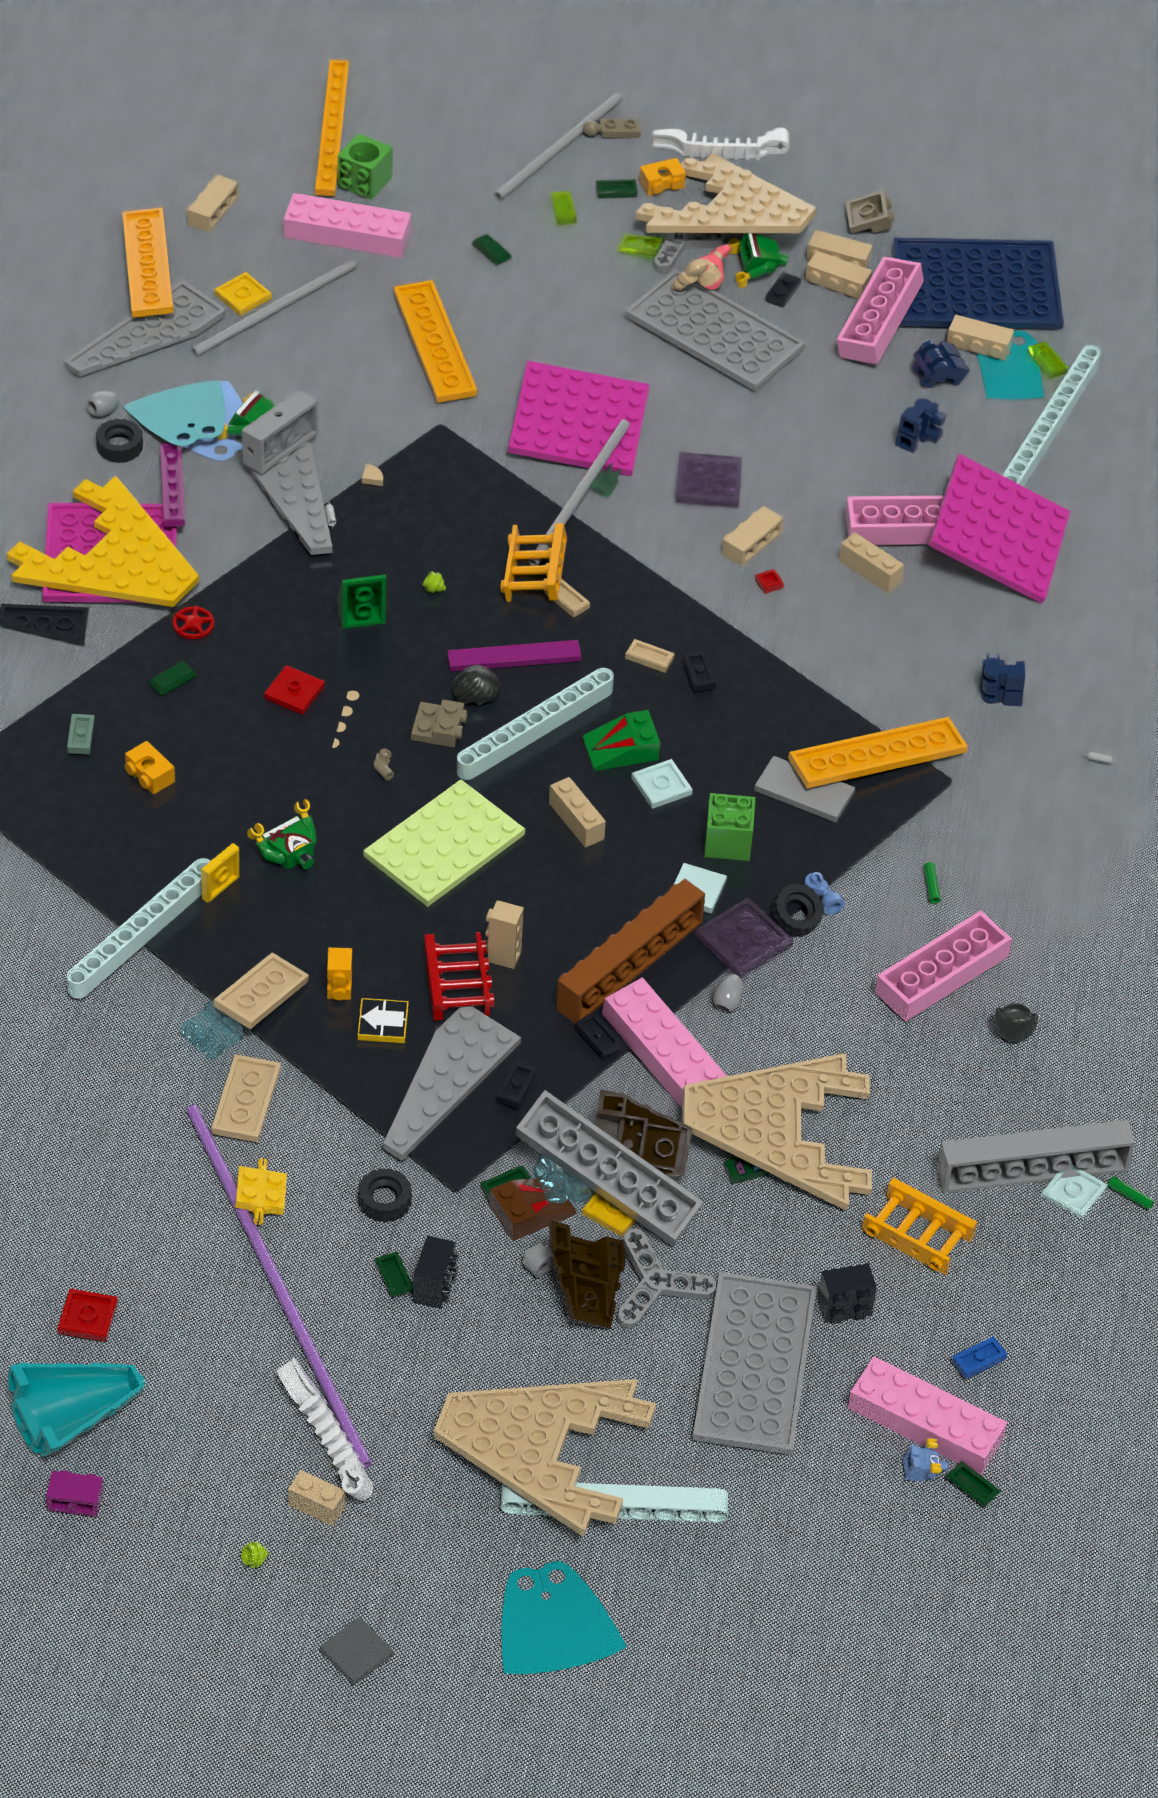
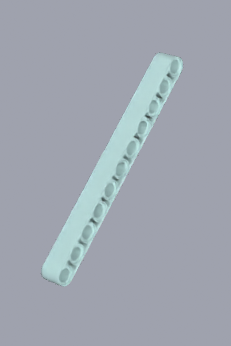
(1053, 416)

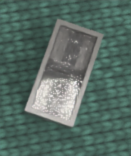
(280, 431)

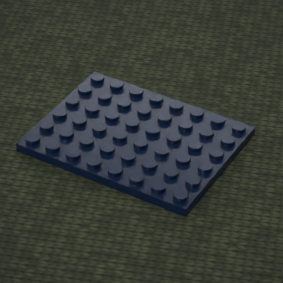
(984, 281)

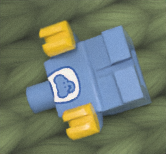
(923, 1462)

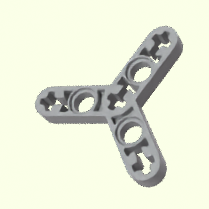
(682, 242)
(647, 1285)

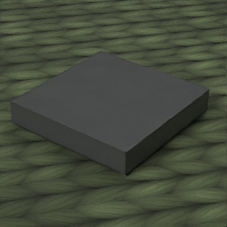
(356, 1651)

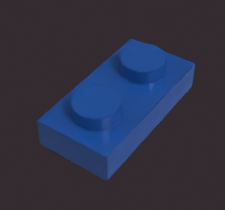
(979, 1357)

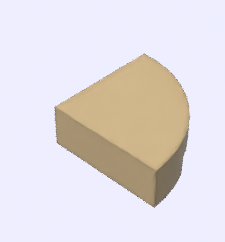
(372, 475)

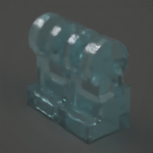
(212, 1031)
(558, 1184)

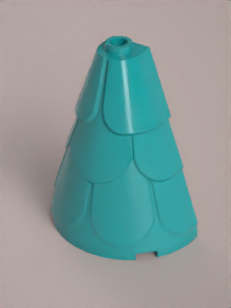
(67, 1399)

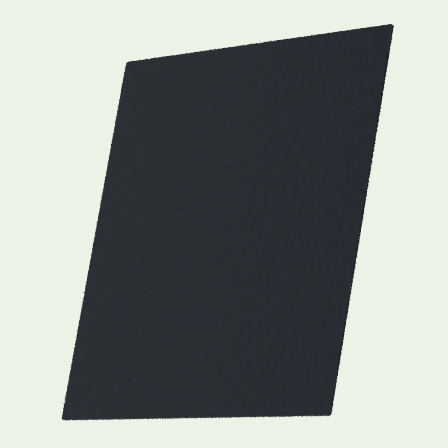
(253, 760)

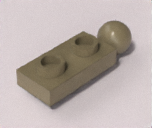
(613, 128)

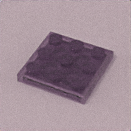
(709, 479)
(743, 937)

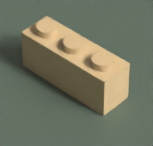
(212, 203)
(840, 247)
(837, 274)
(980, 337)
(752, 535)
(871, 562)
(577, 812)
(504, 934)

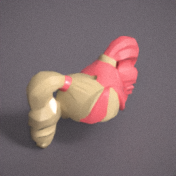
(706, 270)

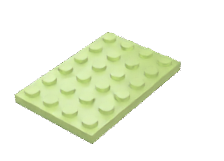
(444, 842)

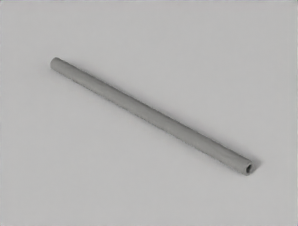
(556, 147)
(273, 308)
(585, 483)

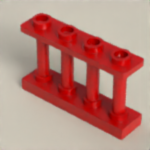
(436, 968)

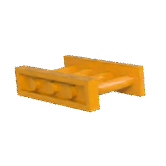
(552, 569)
(928, 1208)

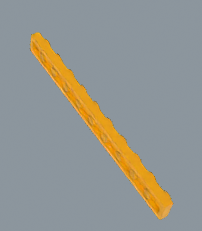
(332, 128)

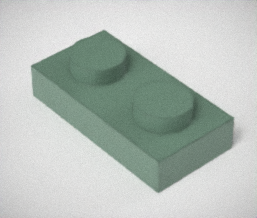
(80, 734)

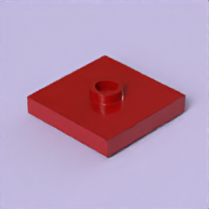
(294, 689)
(87, 1315)

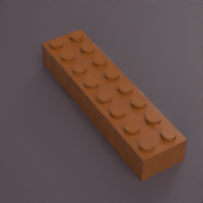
(630, 950)

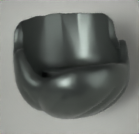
(476, 685)
(1015, 1022)

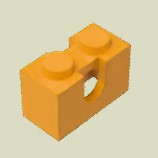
(655, 183)
(150, 767)
(339, 973)

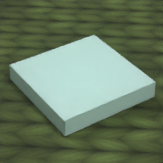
(661, 783)
(707, 881)
(1074, 1193)

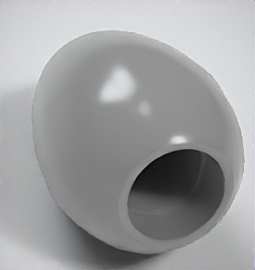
(102, 403)
(728, 993)

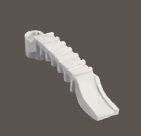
(771, 143)
(327, 1428)

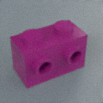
(74, 1493)

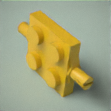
(260, 1191)

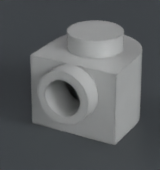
(538, 1260)

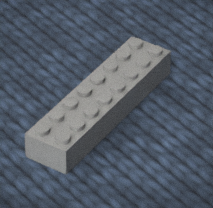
(1034, 1156)
(609, 1168)

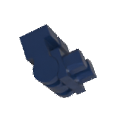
(939, 363)
(919, 424)
(1002, 681)

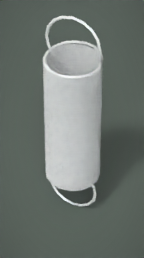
(330, 514)
(1099, 757)

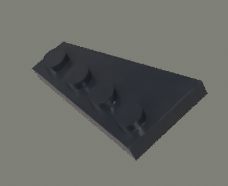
(50, 621)

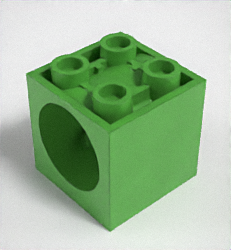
(365, 166)
(729, 827)

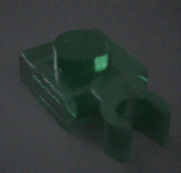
(606, 481)

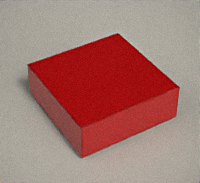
(769, 581)

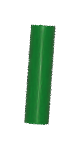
(932, 883)
(1131, 1193)

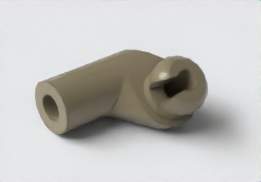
(381, 764)

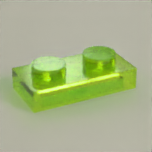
(563, 207)
(640, 244)
(1048, 359)

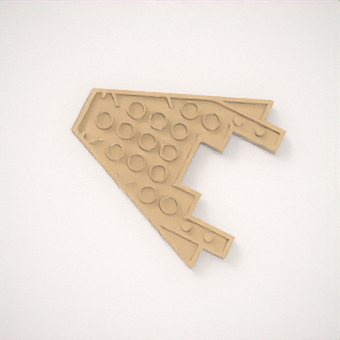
(741, 206)
(760, 1122)
(522, 1433)

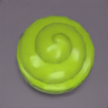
(434, 582)
(254, 1554)

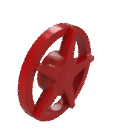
(193, 622)

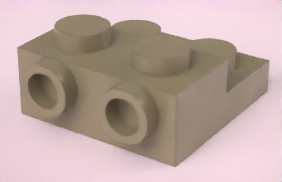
(870, 212)
(439, 723)

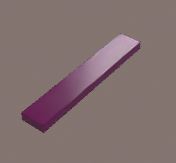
(172, 485)
(515, 655)

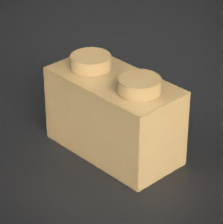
(316, 1498)

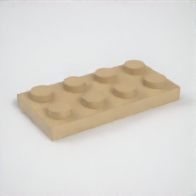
(261, 990)
(246, 1098)

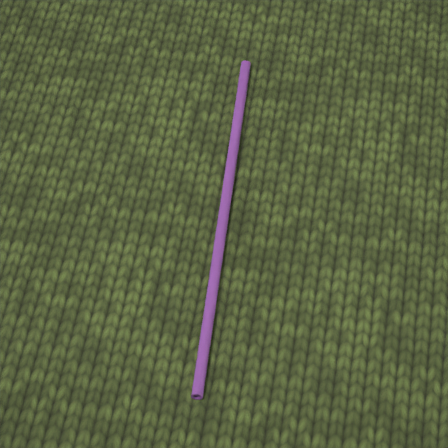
(279, 1287)

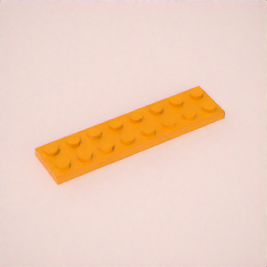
(147, 262)
(435, 341)
(877, 752)

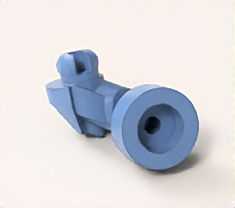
(831, 901)

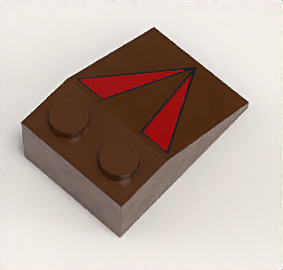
(523, 1208)

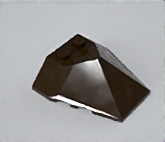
(645, 1132)
(587, 1274)

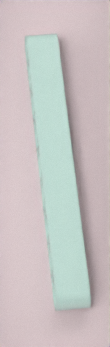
(534, 723)
(136, 931)
(642, 1502)

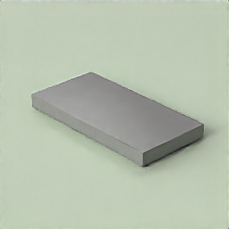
(784, 784)

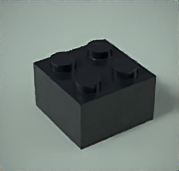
(435, 1272)
(847, 1293)

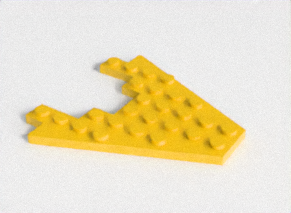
(127, 564)

